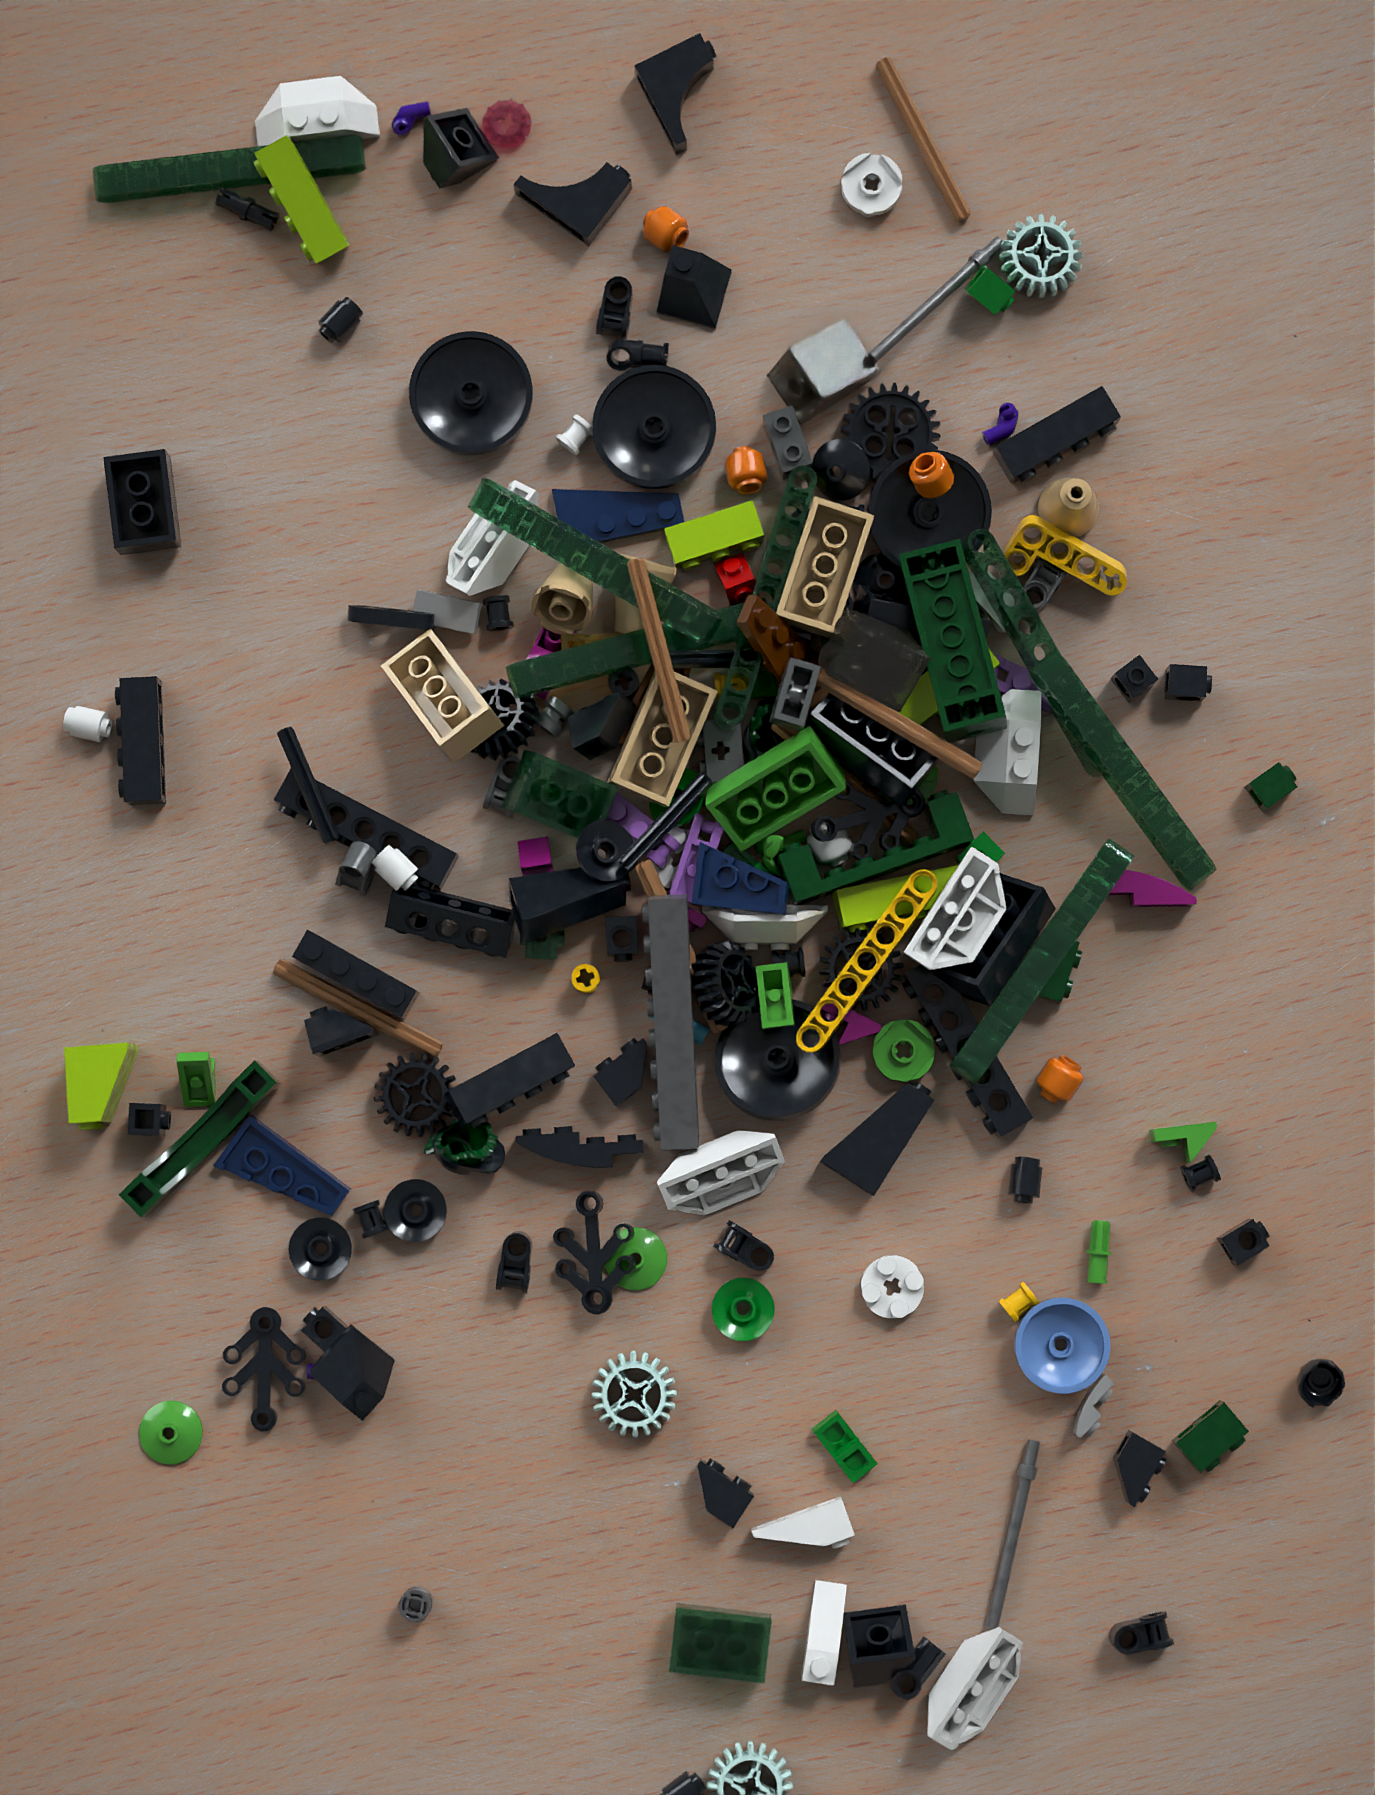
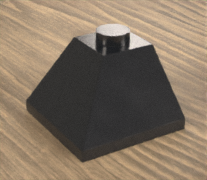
(455, 147)
(693, 287)
(334, 1031)
(354, 1371)
(878, 1644)

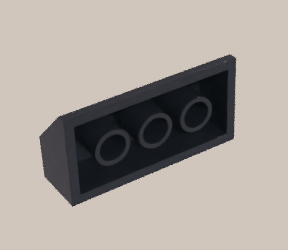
(871, 749)
(1025, 917)

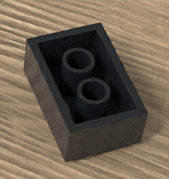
(142, 502)

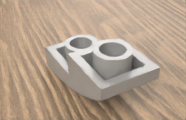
(449, 611)
(1087, 1415)

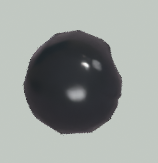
(1320, 1382)

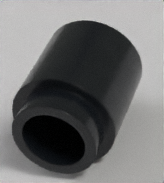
(340, 320)
(1025, 1179)
(685, 1785)

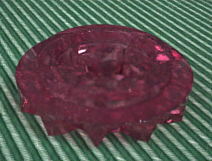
(516, 133)

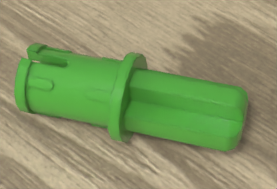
(1099, 1251)

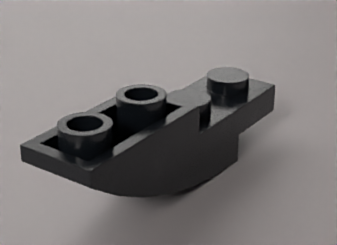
(566, 1148)

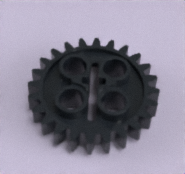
(863, 430)

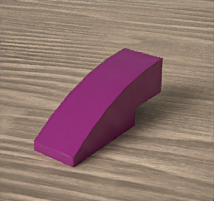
(1151, 891)

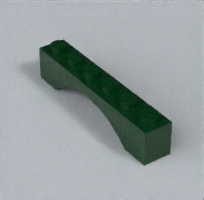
(200, 1140)

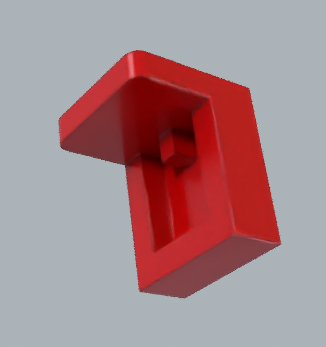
(735, 578)

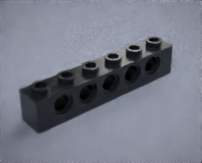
(440, 859)
(1015, 1111)

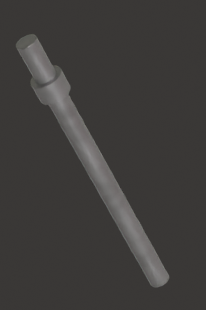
(975, 262)
(1026, 1472)

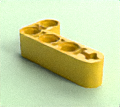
(1067, 560)

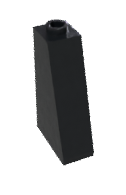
(561, 899)
(878, 1141)

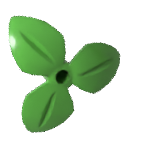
(772, 845)

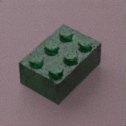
(557, 795)
(720, 1643)

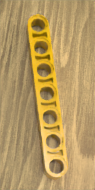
(869, 945)

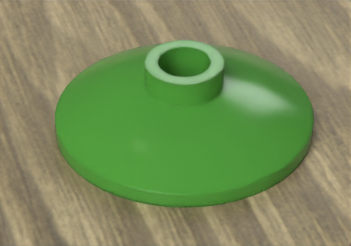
(653, 1259)
(185, 1425)

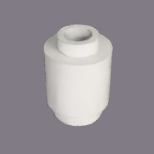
(87, 723)
(395, 868)

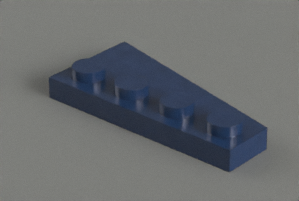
(617, 514)
(271, 1161)

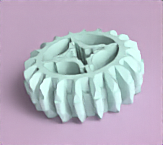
(1029, 256)
(611, 1411)
(737, 1778)

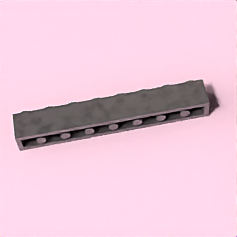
(672, 1022)

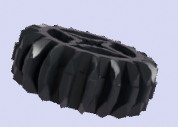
(517, 724)
(843, 947)
(725, 983)
(393, 1081)

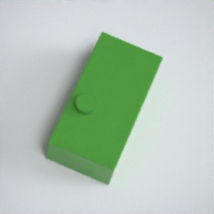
(775, 788)

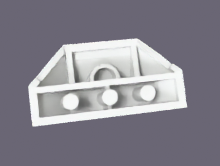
(316, 111)
(486, 552)
(1012, 755)
(961, 915)
(759, 928)
(721, 1172)
(973, 1687)

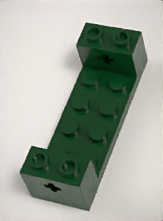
(953, 640)
(948, 829)

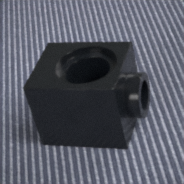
(1134, 678)
(1187, 682)
(618, 924)
(1231, 1246)
(312, 1320)

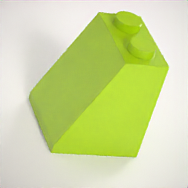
(96, 1081)

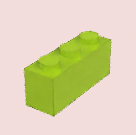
(714, 536)

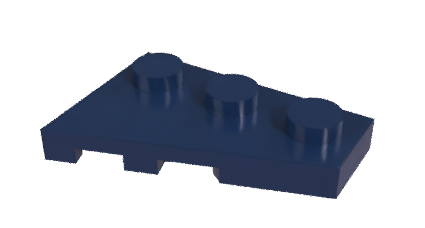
(734, 885)

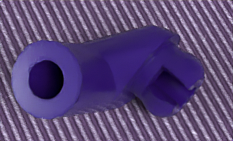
(407, 116)
(1005, 424)

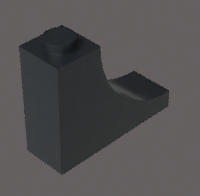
(669, 78)
(581, 206)

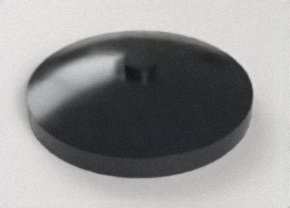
(471, 393)
(654, 426)
(911, 522)
(768, 1070)

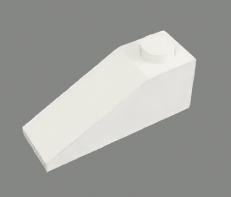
(816, 1525)
(824, 1632)

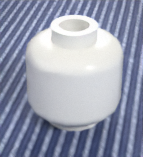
(831, 851)

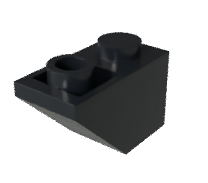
(601, 725)
(624, 1074)
(1135, 1464)
(722, 1495)

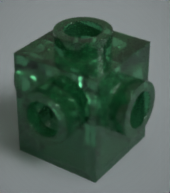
(545, 950)

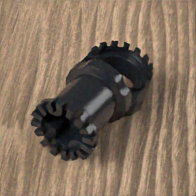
(639, 354)

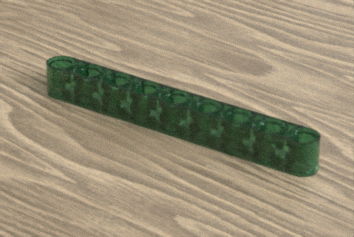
(219, 169)
(591, 559)
(769, 583)
(1010, 616)
(607, 657)
(1122, 770)
(1041, 961)

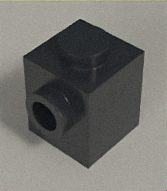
(148, 1119)

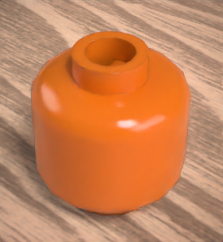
(665, 228)
(746, 470)
(931, 475)
(1060, 1079)

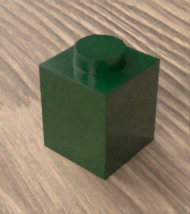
(1271, 786)

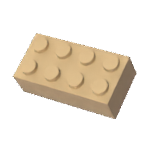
(824, 567)
(442, 696)
(649, 758)

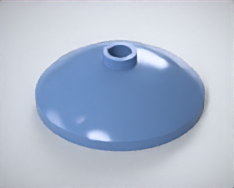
(1085, 1349)

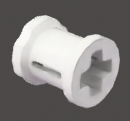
(575, 434)

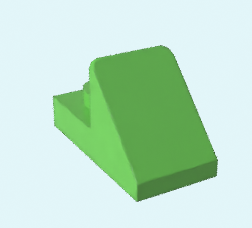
(775, 995)
(197, 1078)
(1193, 1137)

